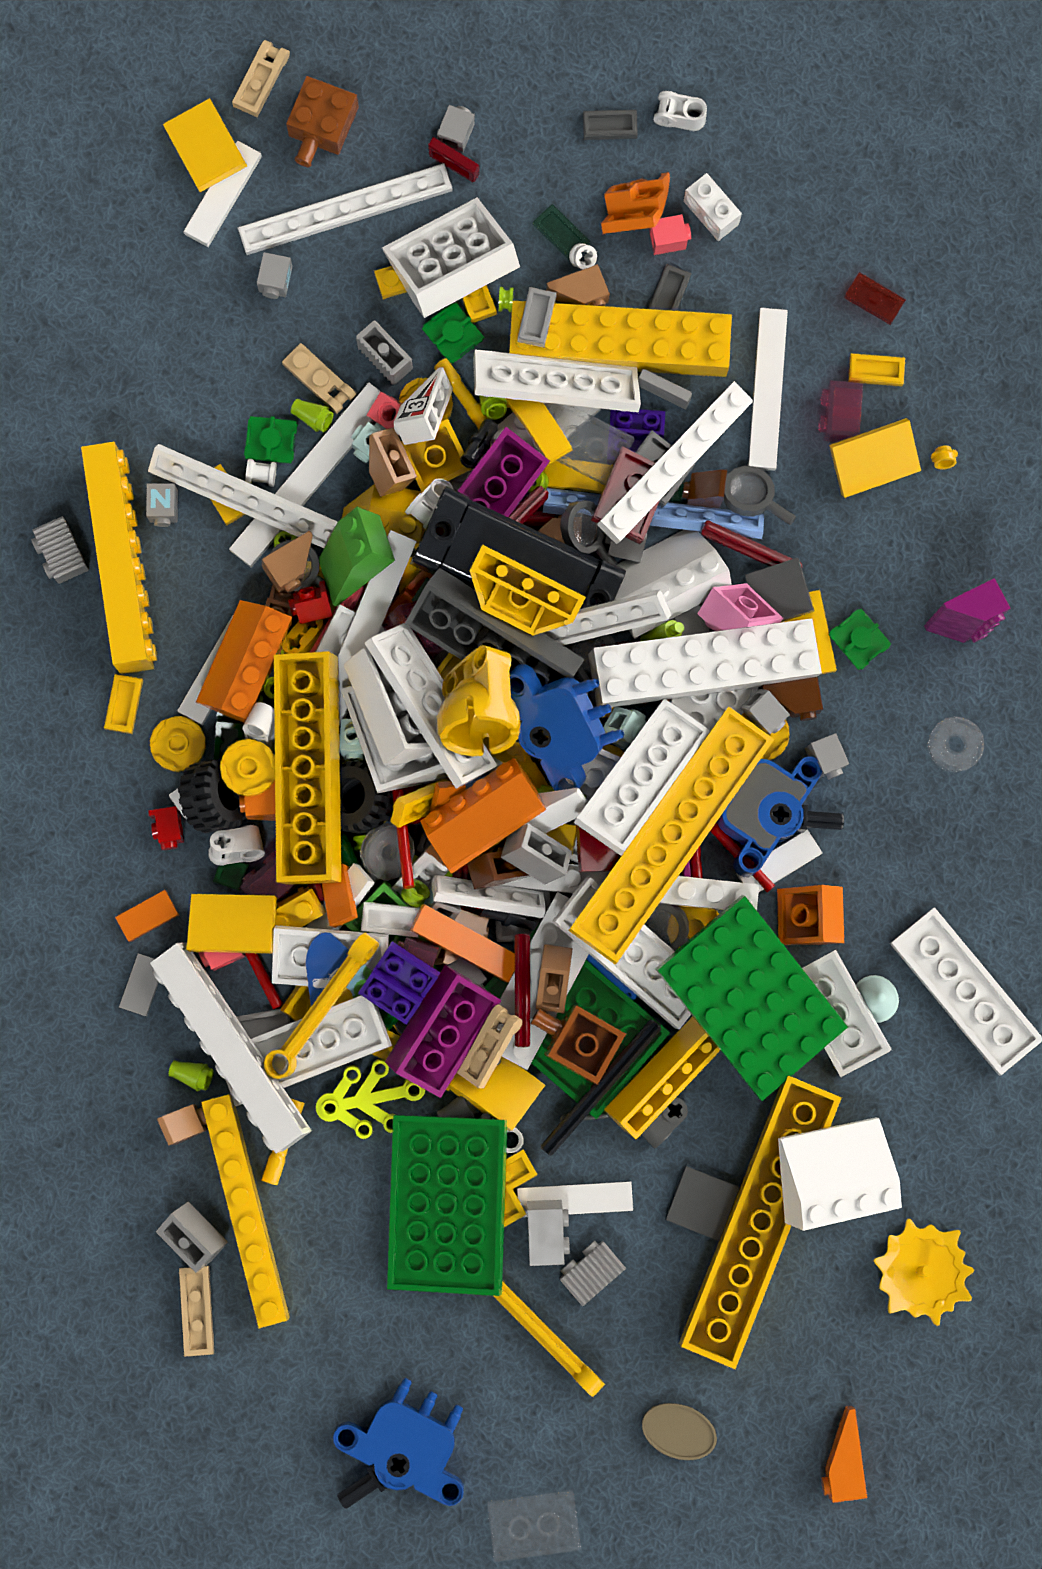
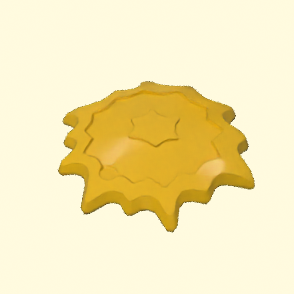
(923, 1271)

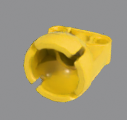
(479, 704)

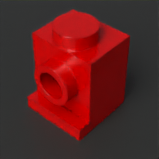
(311, 604)
(167, 827)

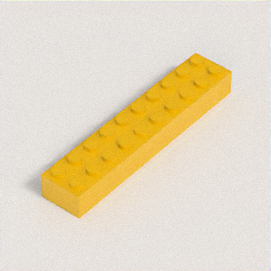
(753, 1231)

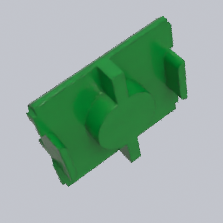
(453, 333)
(270, 439)
(859, 639)

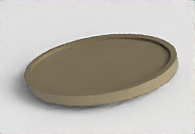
(679, 1431)

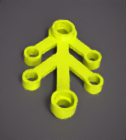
(363, 1099)

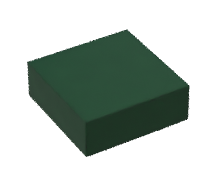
(231, 874)

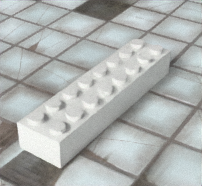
(704, 663)

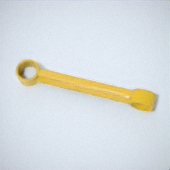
(358, 955)
(550, 1341)

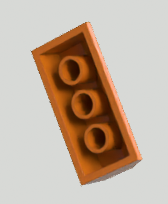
(244, 660)
(483, 815)

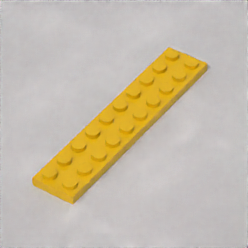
(671, 835)

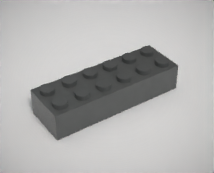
(454, 620)

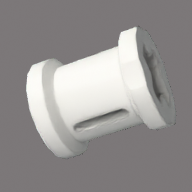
(261, 472)

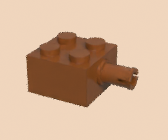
(321, 118)
(580, 1041)

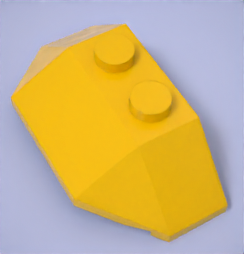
(392, 511)
(522, 594)

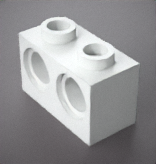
(712, 207)

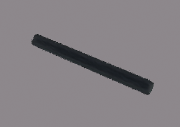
(598, 1090)

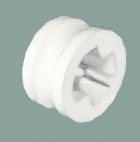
(590, 257)

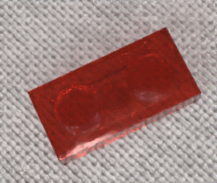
(874, 298)

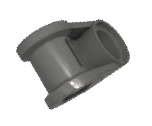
(663, 1125)

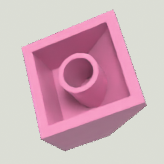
(736, 608)

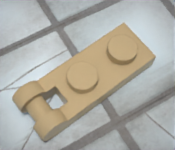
(260, 78)
(318, 378)
(489, 1046)

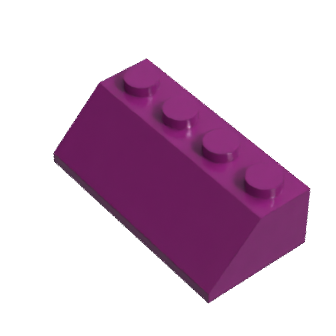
(504, 473)
(970, 614)
(442, 1031)

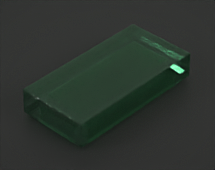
(559, 230)

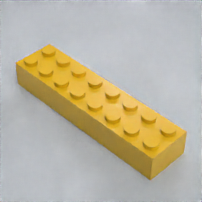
(633, 338)
(117, 558)
(307, 768)

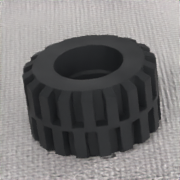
(207, 799)
(376, 806)

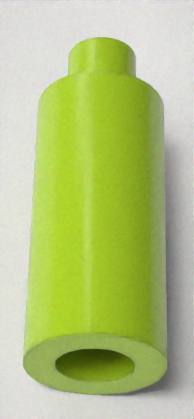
(665, 630)

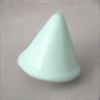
(879, 996)

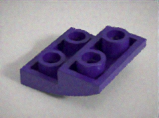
(638, 424)
(399, 982)

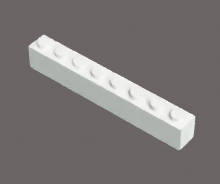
(230, 1047)

